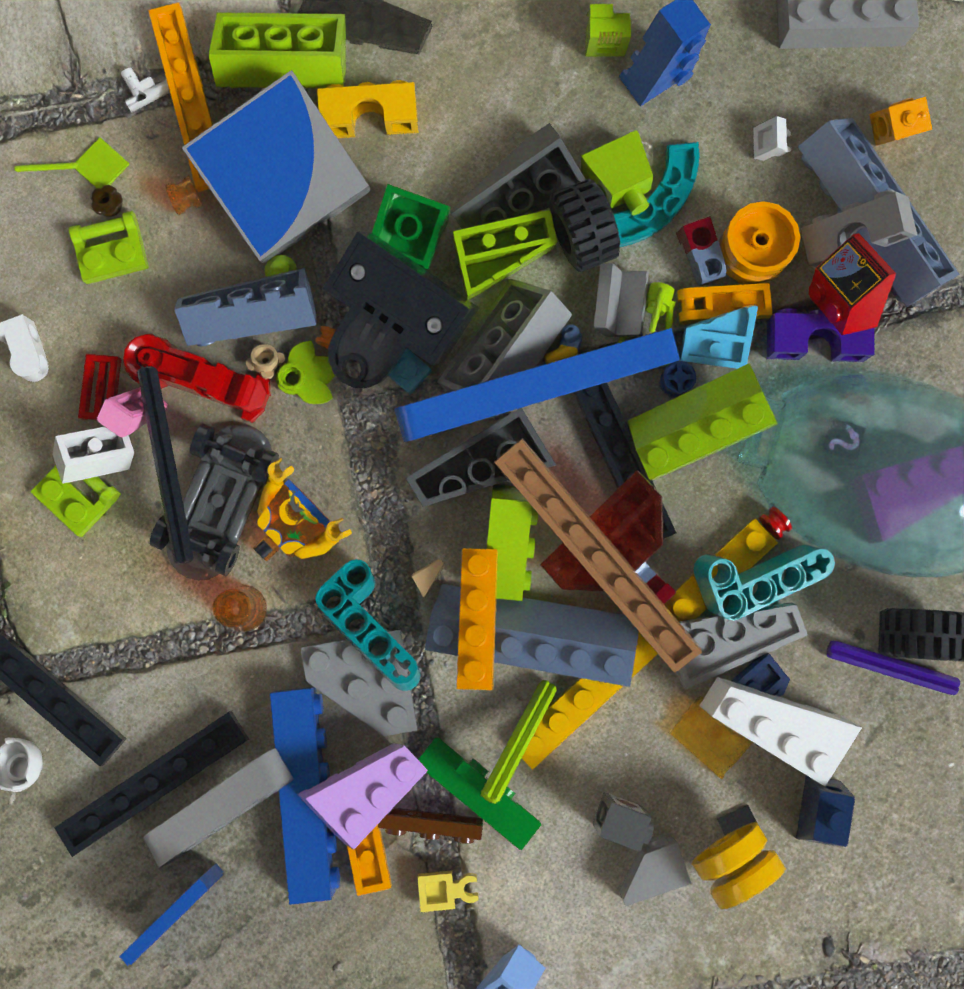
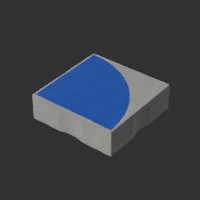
(276, 167)

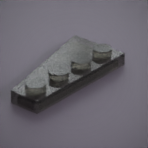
(376, 23)

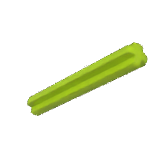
(518, 742)

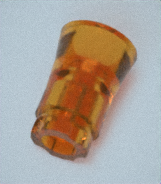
(251, 608)

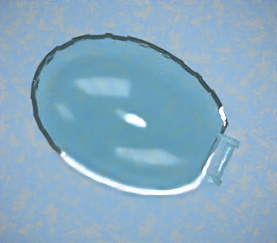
(869, 471)

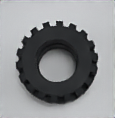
(585, 225)
(921, 634)

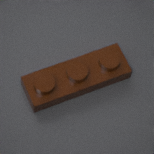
(432, 825)

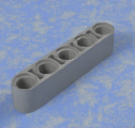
(218, 808)

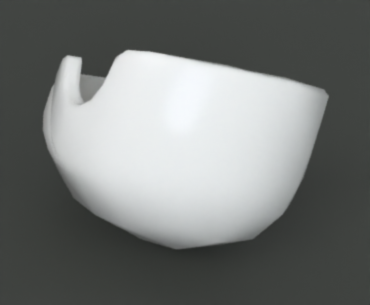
(19, 764)

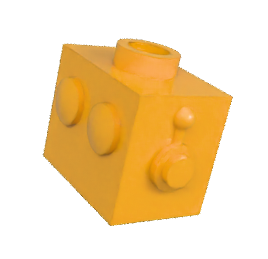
(900, 120)

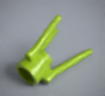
(657, 303)

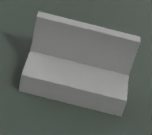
(620, 301)

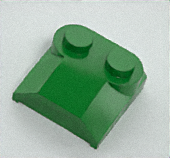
(411, 224)

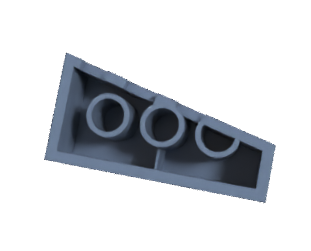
(247, 309)

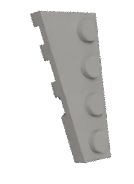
(735, 642)

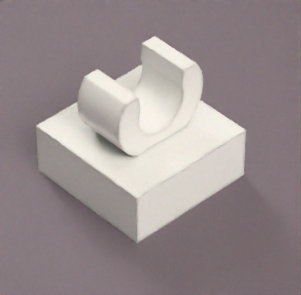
(771, 139)

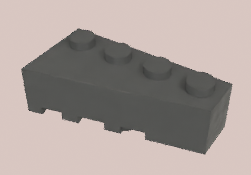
(473, 462)

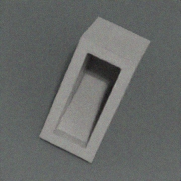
(655, 871)

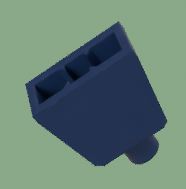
(825, 813)

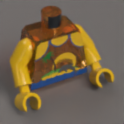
(293, 520)

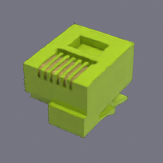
(606, 32)

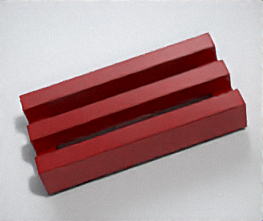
(87, 383)

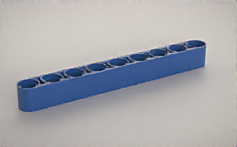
(535, 385)

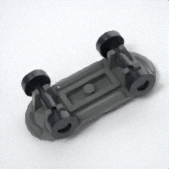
(219, 497)

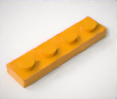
(477, 619)

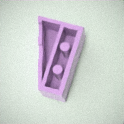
(364, 793)

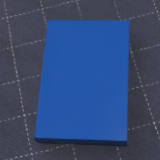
(171, 915)

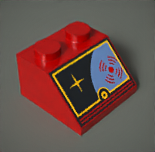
(852, 286)

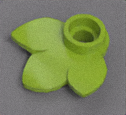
(313, 374)

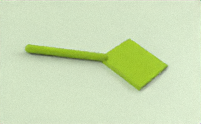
(98, 165)

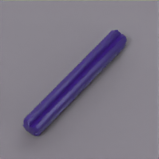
(893, 667)

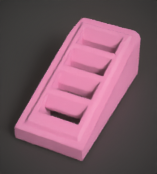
(124, 413)

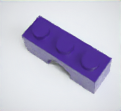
(790, 332)

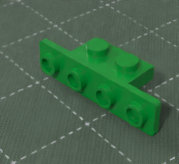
(467, 781)

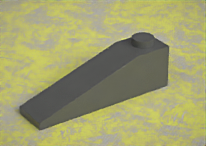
(520, 181)

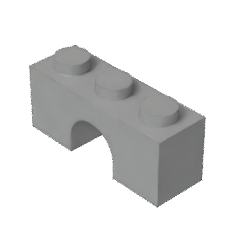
(886, 218)

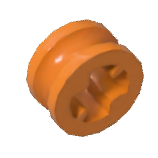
(326, 336)

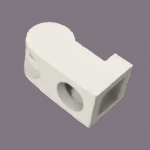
(25, 346)

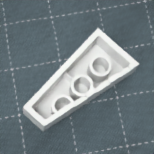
(791, 731)

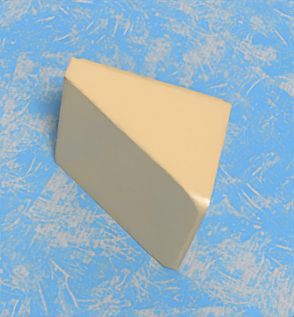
(427, 576)

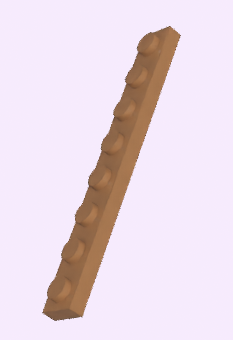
(598, 555)

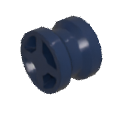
(682, 374)

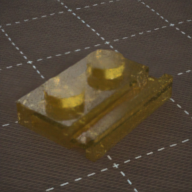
(709, 739)

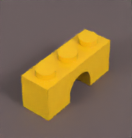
(393, 101)

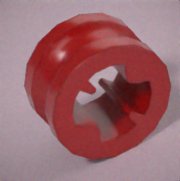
(775, 523)

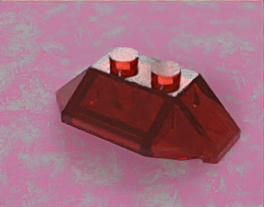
(632, 524)

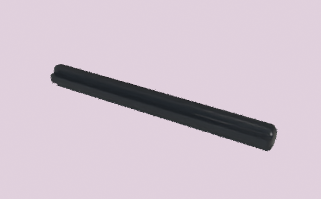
(165, 465)

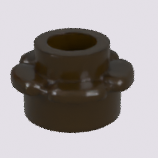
(110, 208)

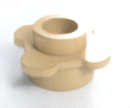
(261, 353)

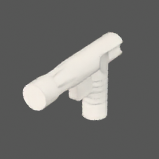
(145, 87)

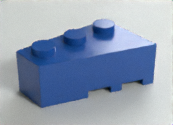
(669, 51)

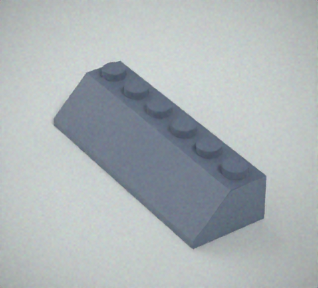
(854, 174)
(545, 637)

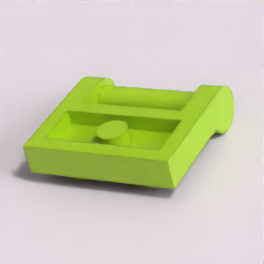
(113, 257)
(71, 504)

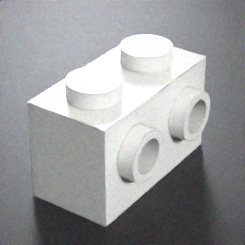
(91, 454)

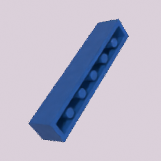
(305, 836)

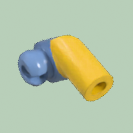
(568, 346)

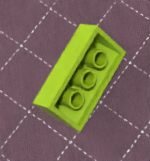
(266, 46)
(701, 422)

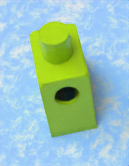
(620, 172)

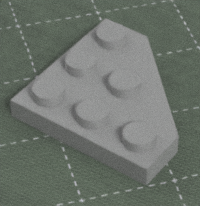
(359, 687)

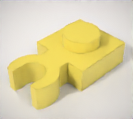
(439, 890)

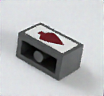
(623, 822)

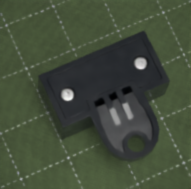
(390, 310)

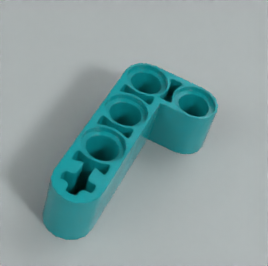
(766, 575)
(372, 631)

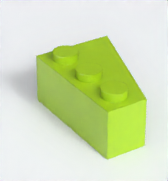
(501, 248)
(509, 534)

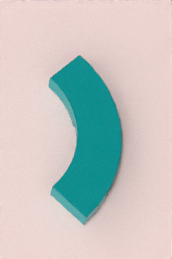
(666, 200)

